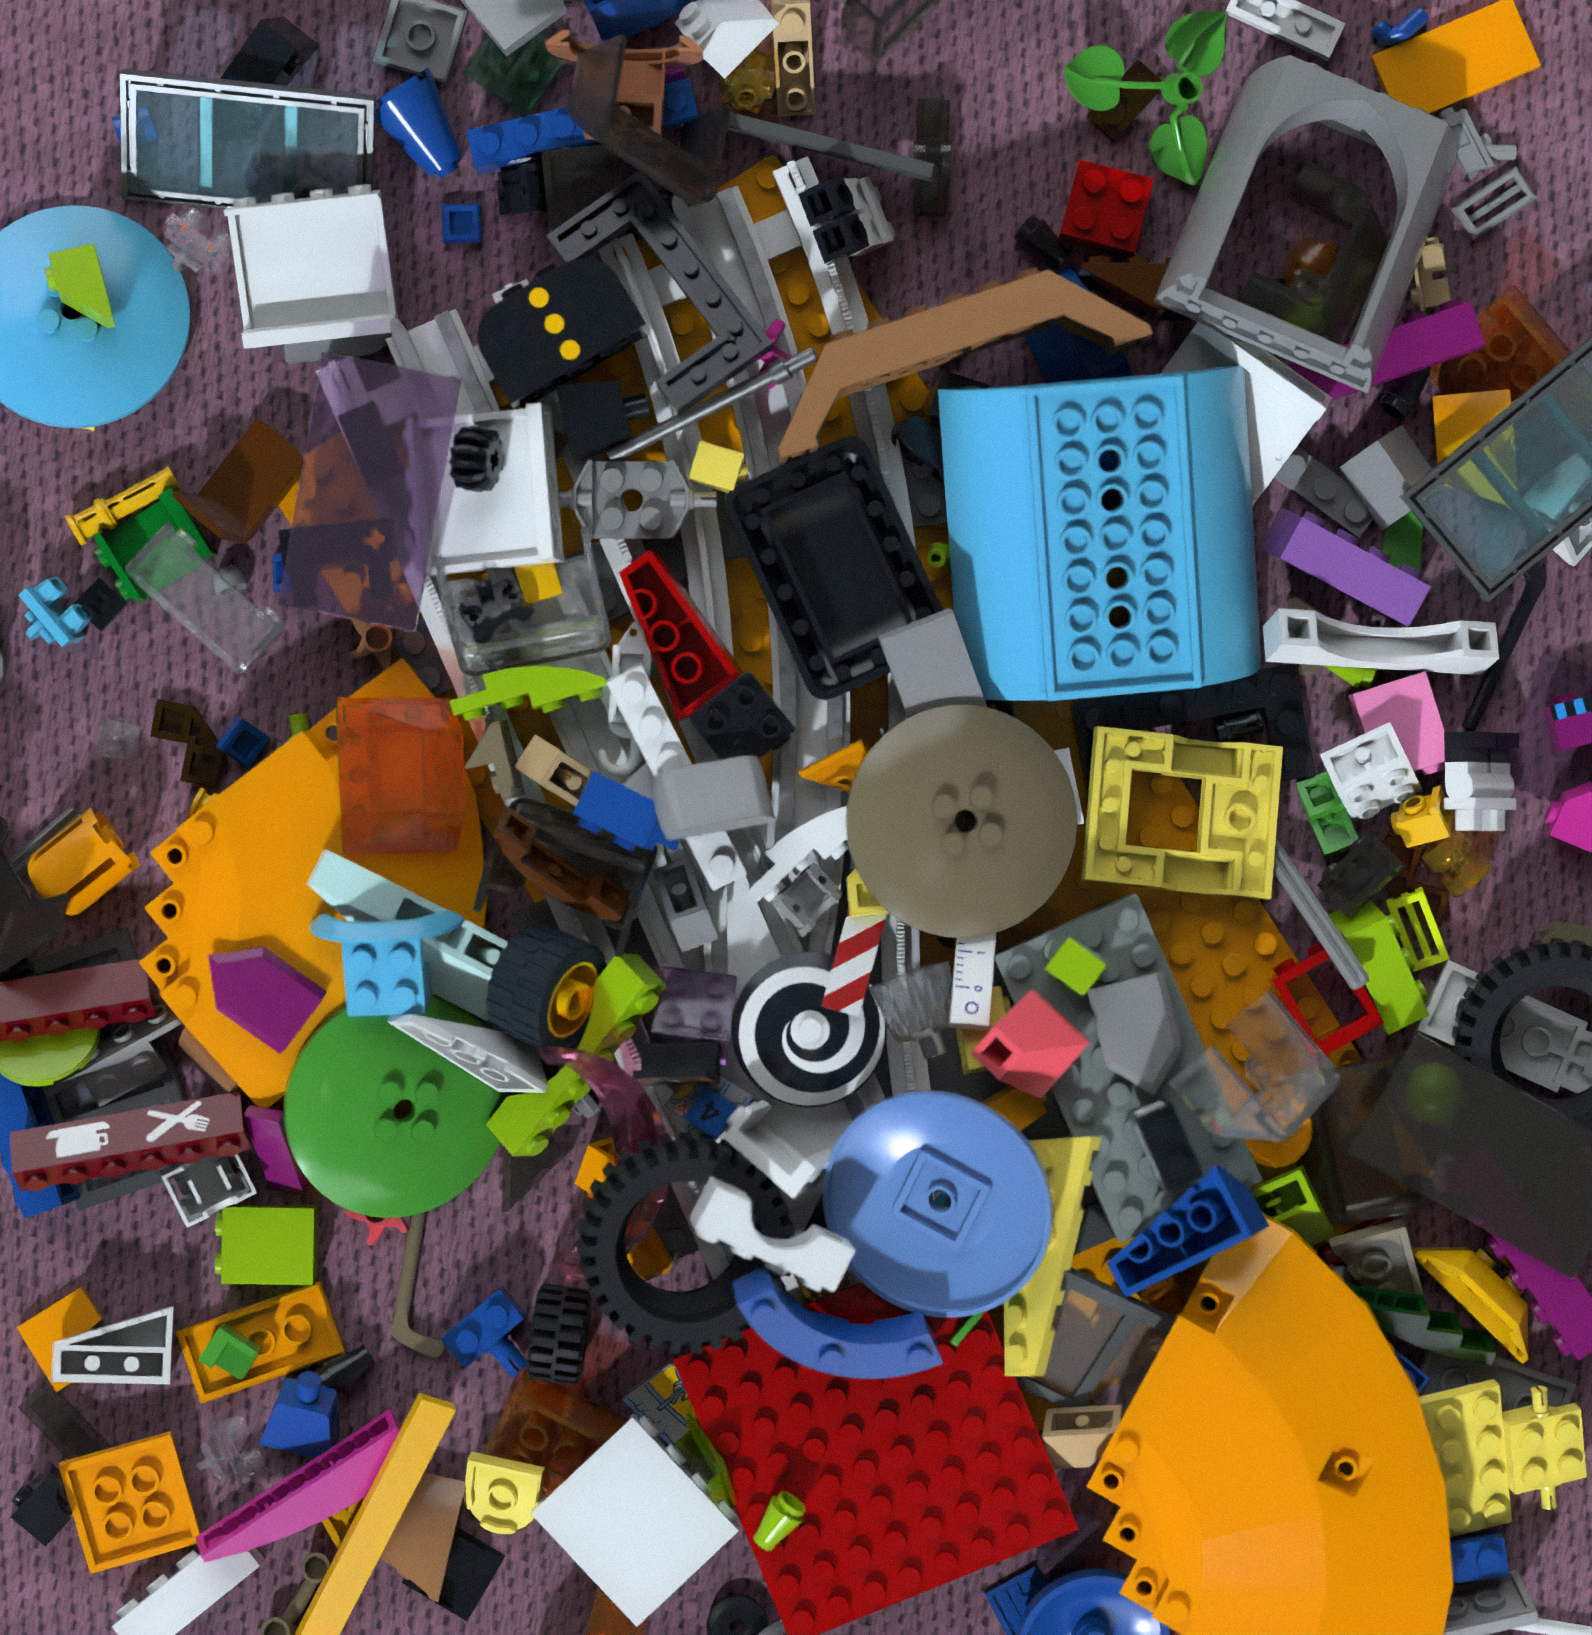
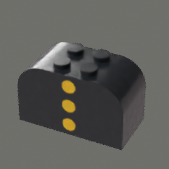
(557, 328)

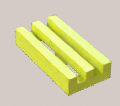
(1407, 900)

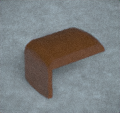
(246, 484)

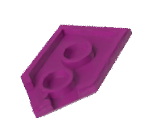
(263, 994)

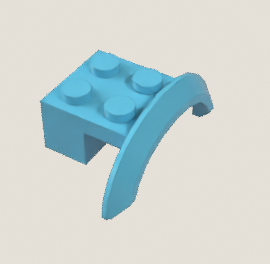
(386, 961)

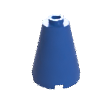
(419, 124)

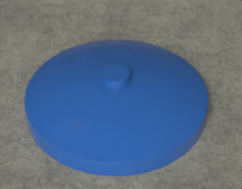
(1087, 1605)

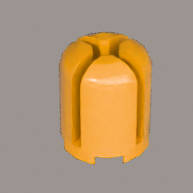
(81, 861)

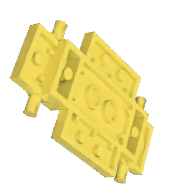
(1497, 1451)

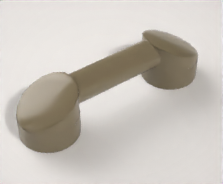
(286, 1624)

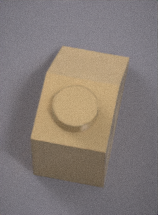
(554, 770)
(1079, 1434)

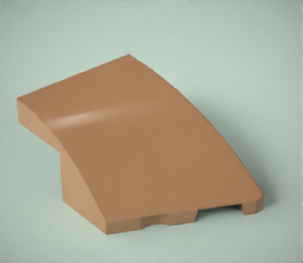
(426, 1533)

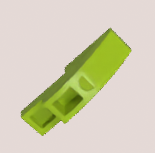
(544, 685)

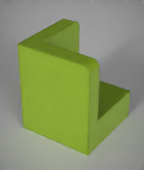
(1075, 966)

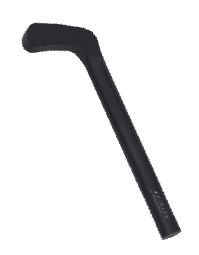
(1534, 586)

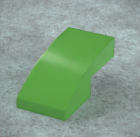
(1326, 815)

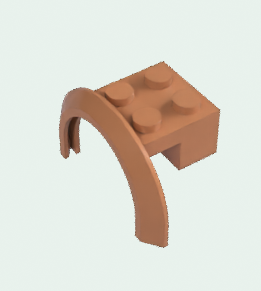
(642, 74)

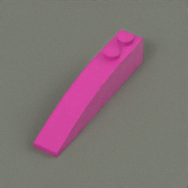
(307, 1495)

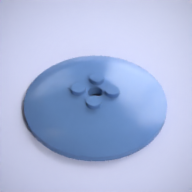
(928, 1254)

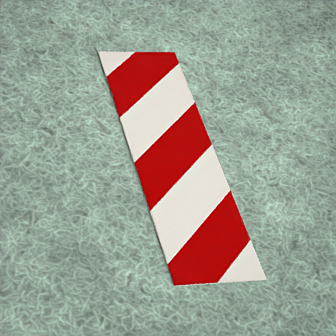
(853, 963)

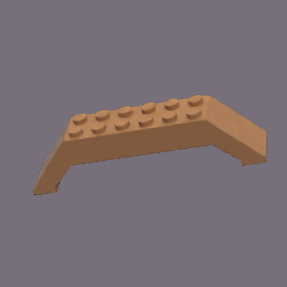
(951, 332)

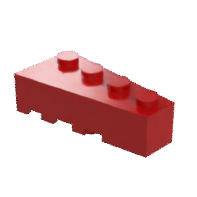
(682, 642)

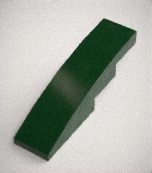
(1438, 1331)

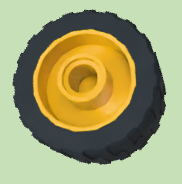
(544, 987)

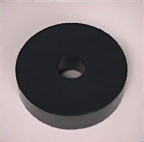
(733, 1608)

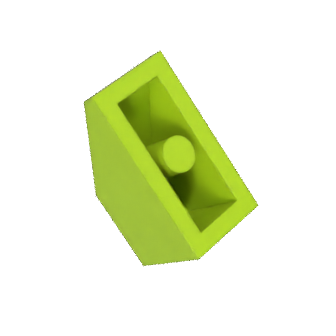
(81, 283)

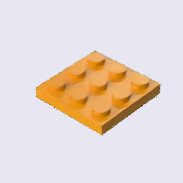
(130, 1502)

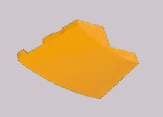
(1463, 415)

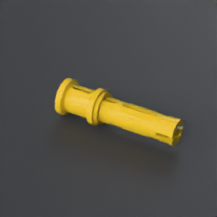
(106, 513)

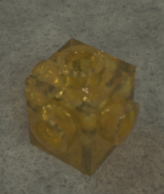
(749, 82)

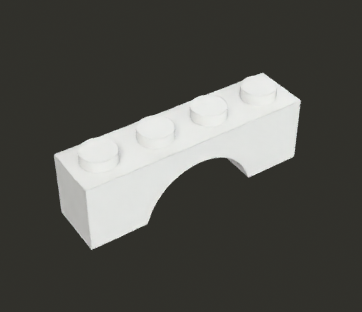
(814, 1255)

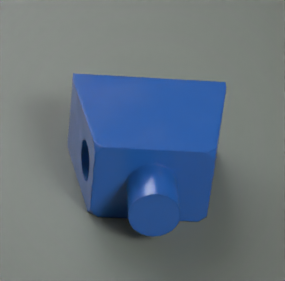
(303, 1417)

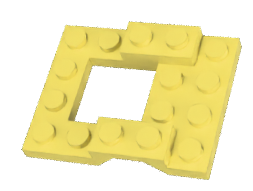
(1234, 815)

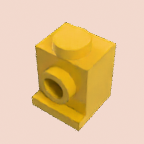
(1423, 819)

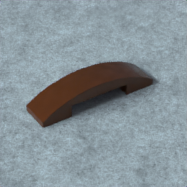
(553, 875)

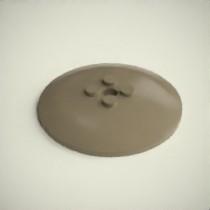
(906, 829)

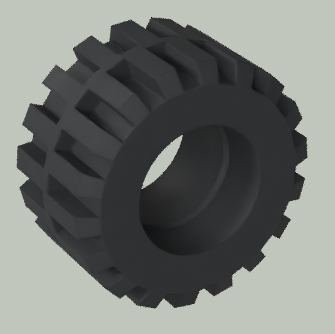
(559, 1334)

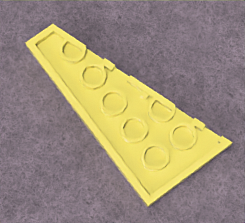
(1032, 1309)

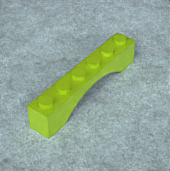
(620, 1000)

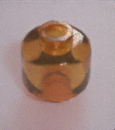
(1310, 255)

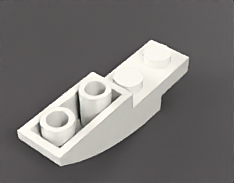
(791, 852)

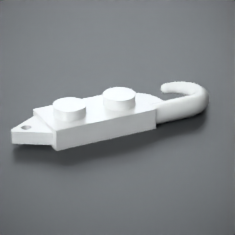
(626, 654)

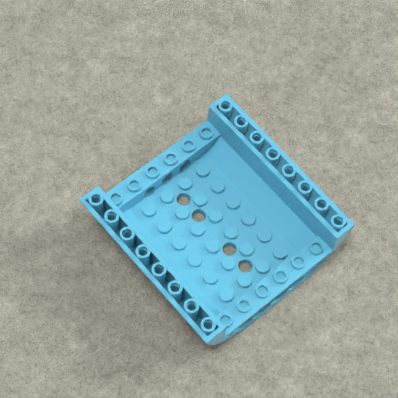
(1038, 544)

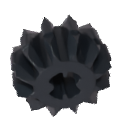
(476, 458)

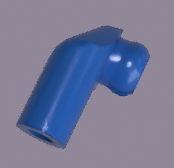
(1402, 31)

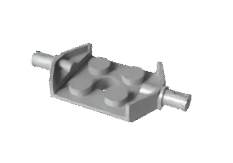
(664, 493)

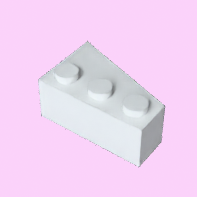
(118, 1353)

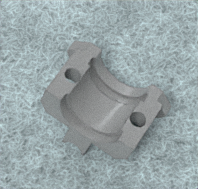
(807, 898)

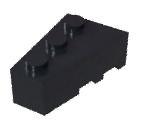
(272, 53)

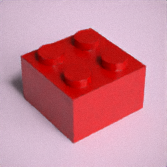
(1105, 209)

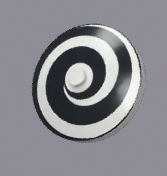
(794, 1044)

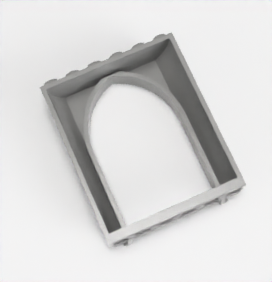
(1272, 102)

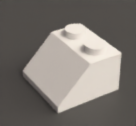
(726, 29)

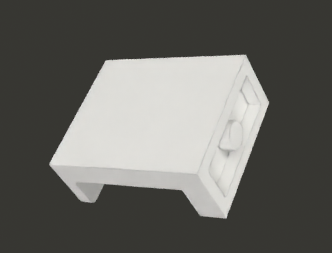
(772, 1153)

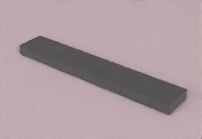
(832, 147)

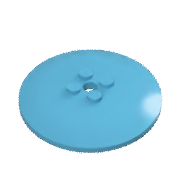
(76, 368)

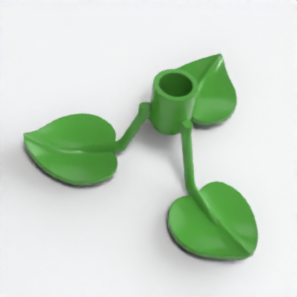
(1198, 46)

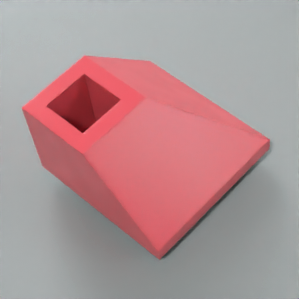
(1031, 1046)

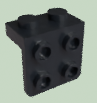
(742, 720)

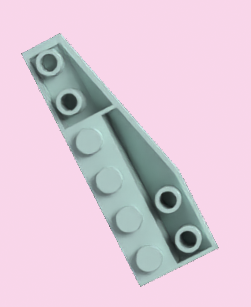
(457, 959)

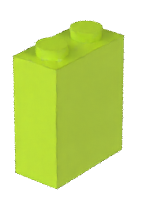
(267, 1244)

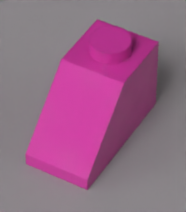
(1572, 816)

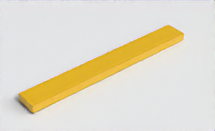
(377, 1516)

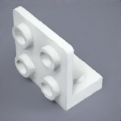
(1371, 772)

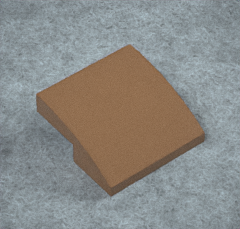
(206, 1064)

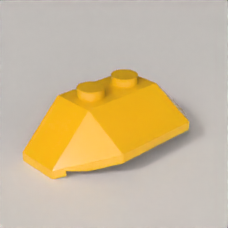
(1481, 1293)

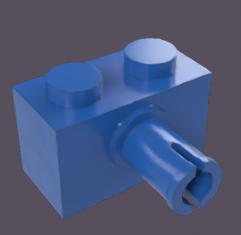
(487, 1331)

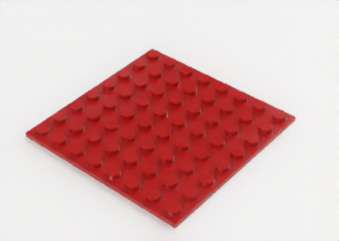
(895, 1473)

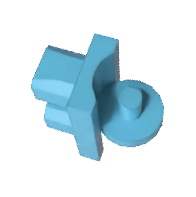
(49, 617)

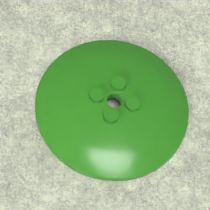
(345, 1122)

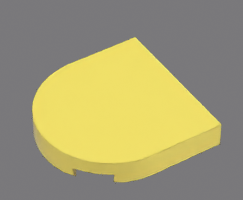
(502, 1492)

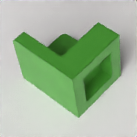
(230, 1351)

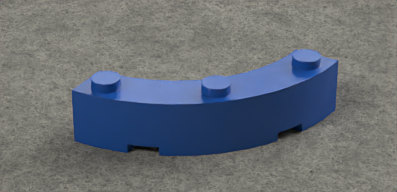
(833, 1343)

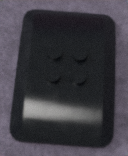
(832, 562)

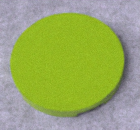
(47, 1057)

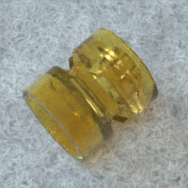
(1457, 862)

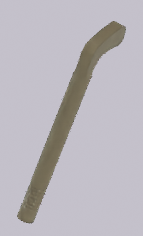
(400, 1328)

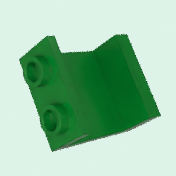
(128, 539)

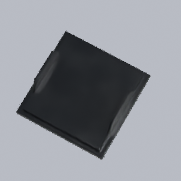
(467, 1574)

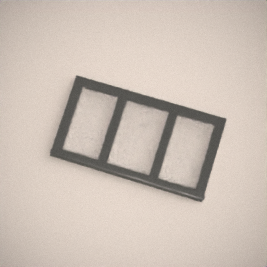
(1098, 1345)

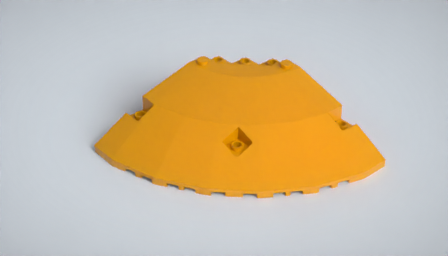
(244, 885)
(1239, 1452)

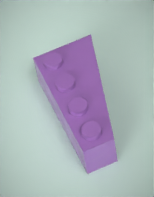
(1345, 566)

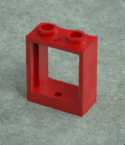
(1340, 1035)

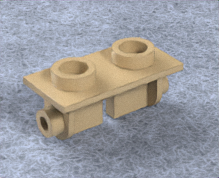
(1430, 292)

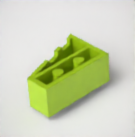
(1388, 966)

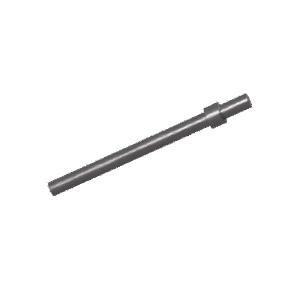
(778, 372)

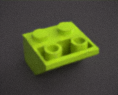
(1295, 1204)

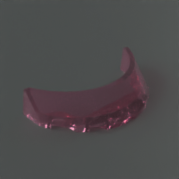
(631, 1121)

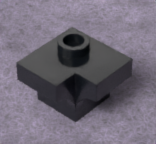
(41, 1507)

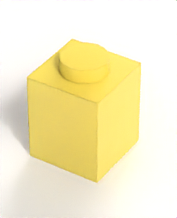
(718, 467)

